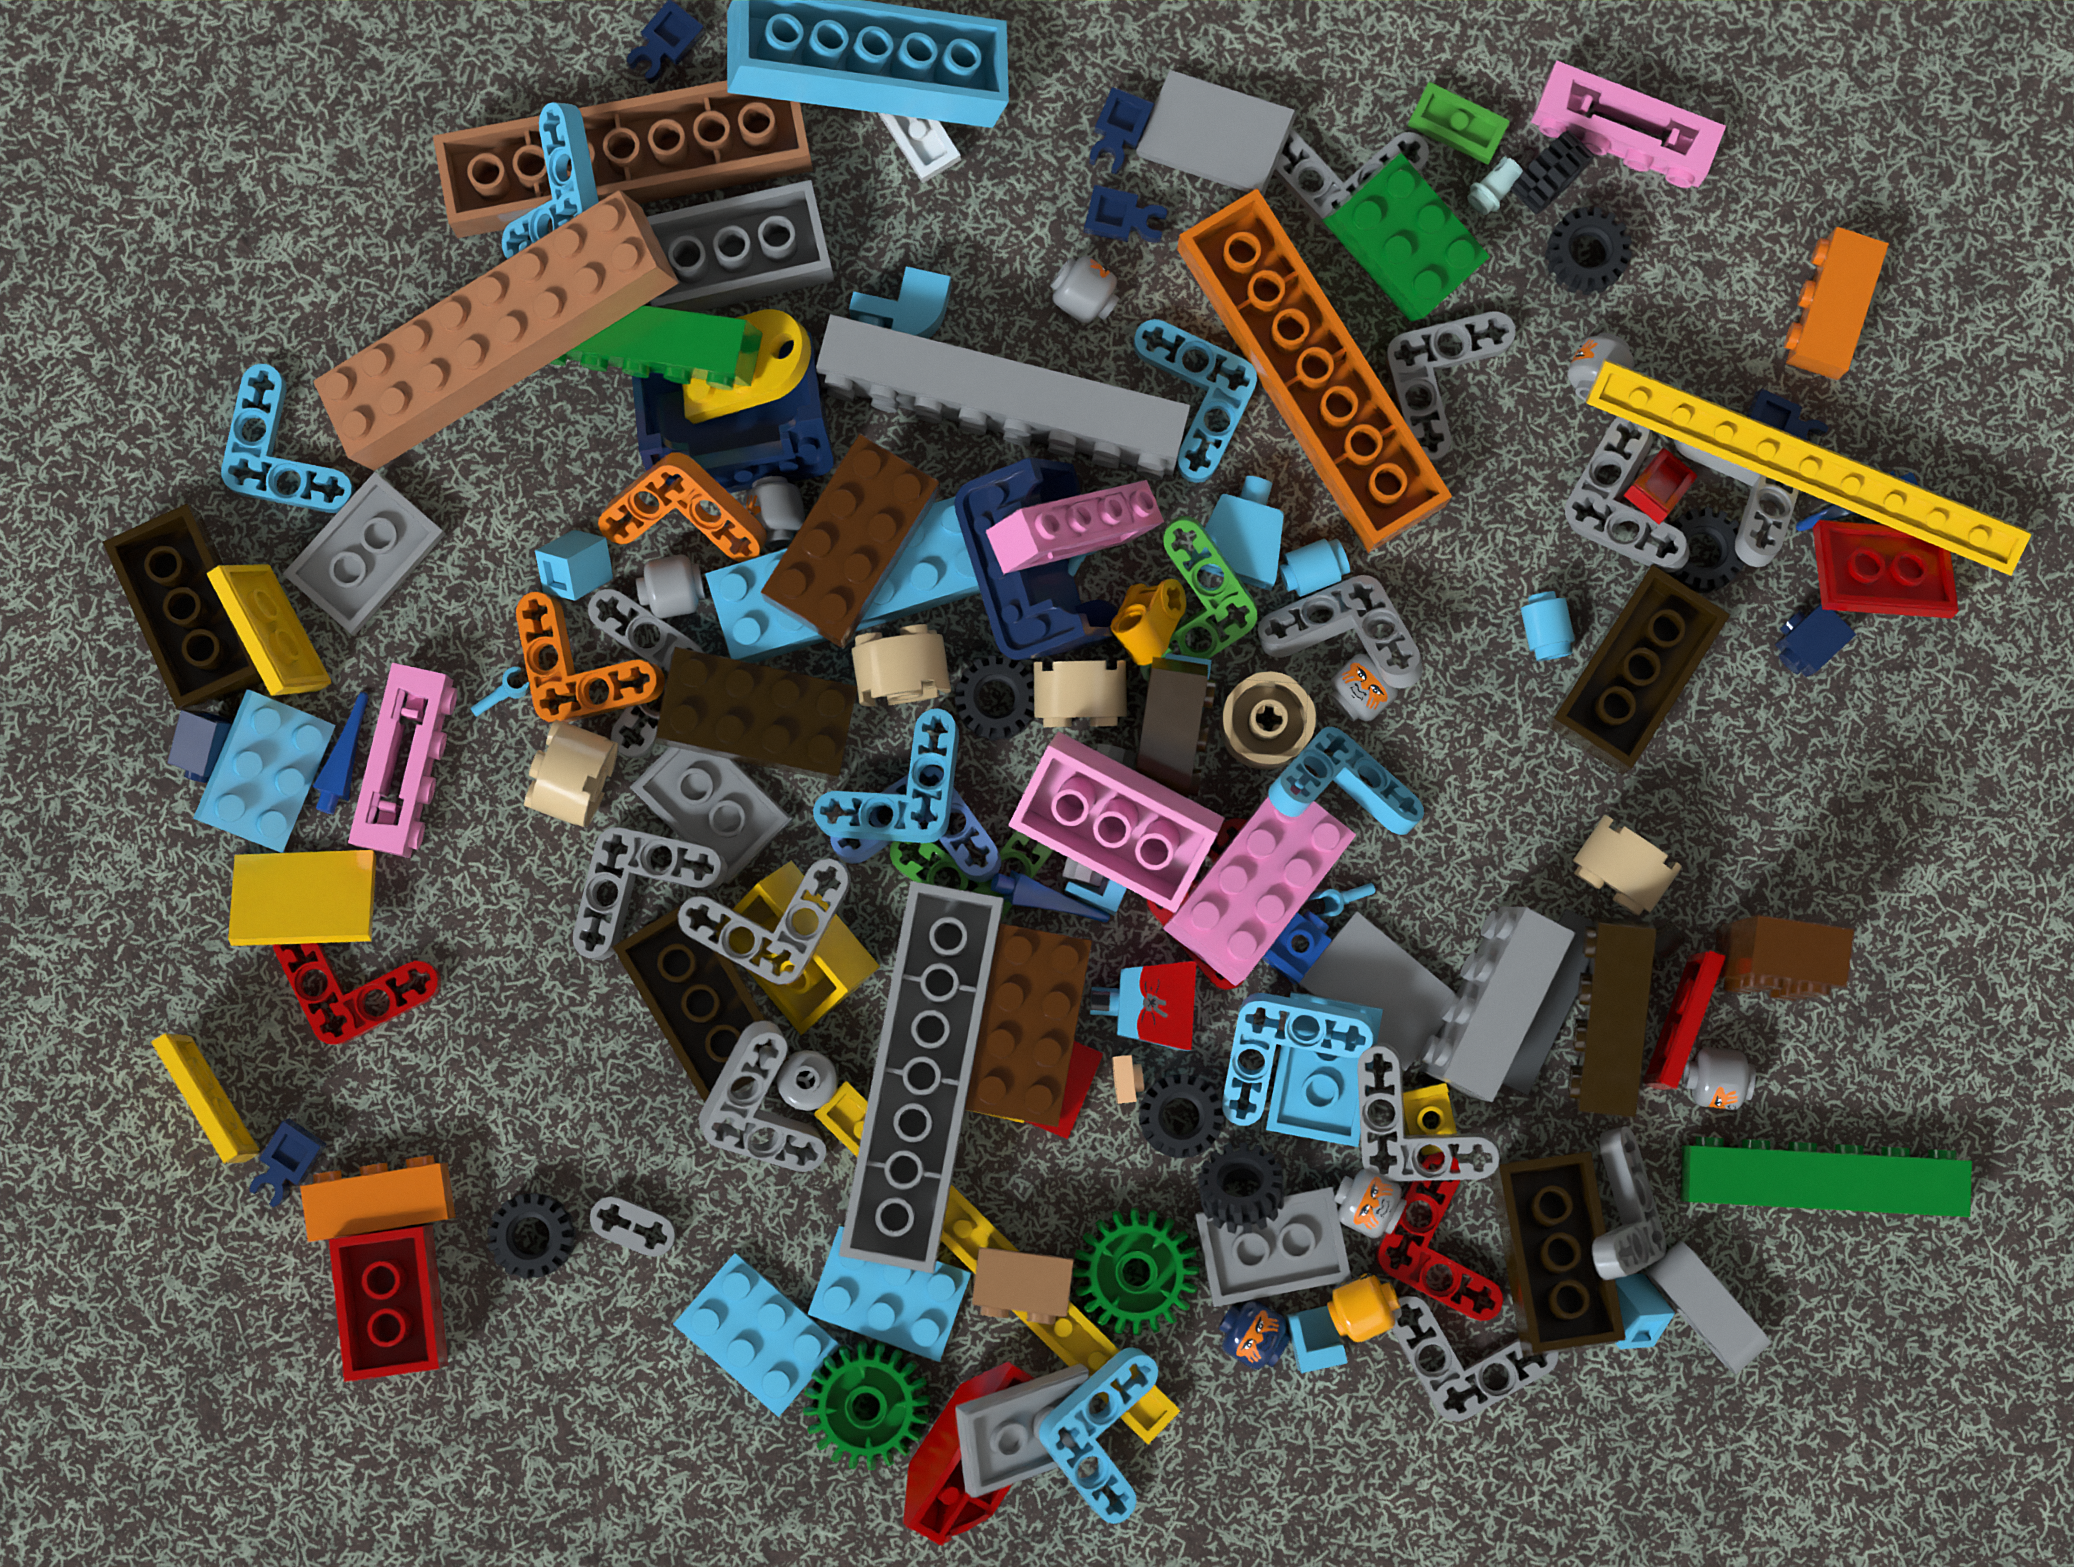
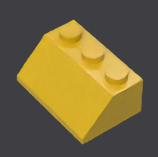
(833, 971)

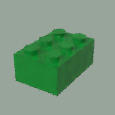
(1405, 238)

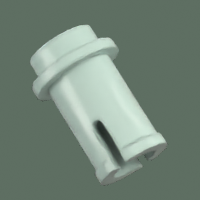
(1488, 193)

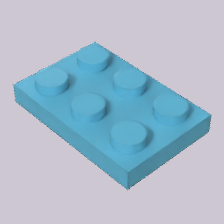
(264, 771)
(1318, 1091)
(890, 1301)
(756, 1334)

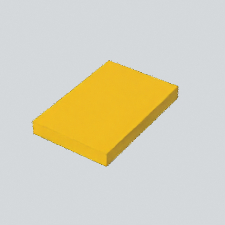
(269, 628)
(302, 897)
(206, 1097)

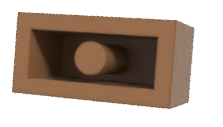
(1022, 1283)

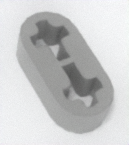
(629, 1237)

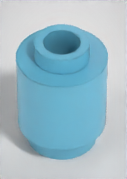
(1314, 566)
(1548, 626)

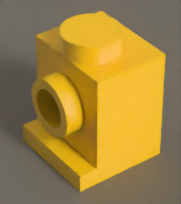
(1426, 1099)

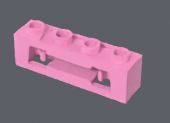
(1683, 157)
(1074, 526)
(426, 746)

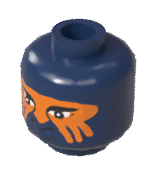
(1254, 1334)

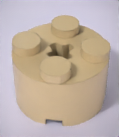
(900, 666)
(1080, 691)
(1288, 706)
(571, 774)
(1625, 865)

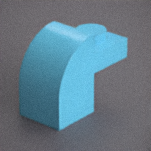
(918, 309)

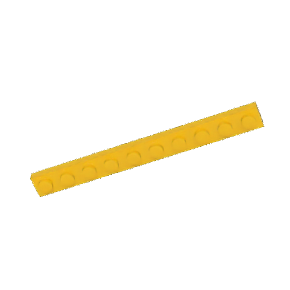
(1807, 467)
(965, 1229)

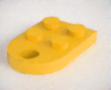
(771, 376)

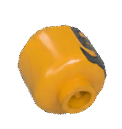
(1363, 1307)

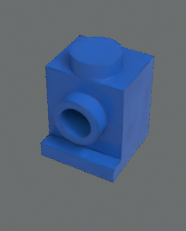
(1292, 963)

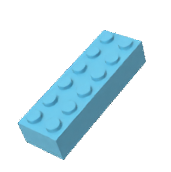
(870, 58)
(928, 575)

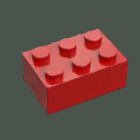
(388, 1303)

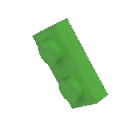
(1458, 123)

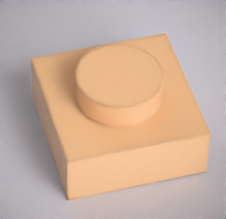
(1127, 1079)

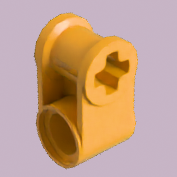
(1149, 619)

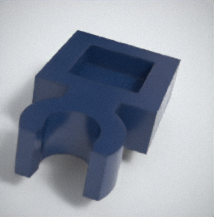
(668, 36)
(1121, 124)
(1115, 214)
(1783, 415)
(290, 1157)

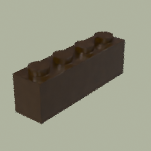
(1172, 724)

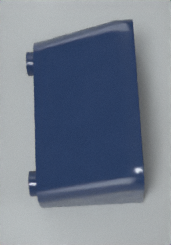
(738, 448)
(1037, 607)

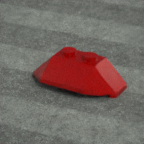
(935, 1479)

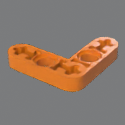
(685, 495)
(562, 676)

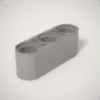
(1708, 1307)

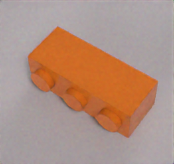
(1835, 302)
(377, 1199)

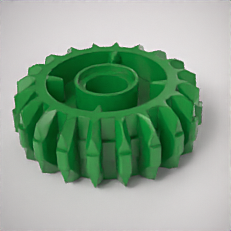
(1159, 1289)
(849, 1429)

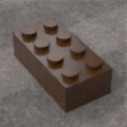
(851, 541)
(1783, 957)
(1028, 1025)

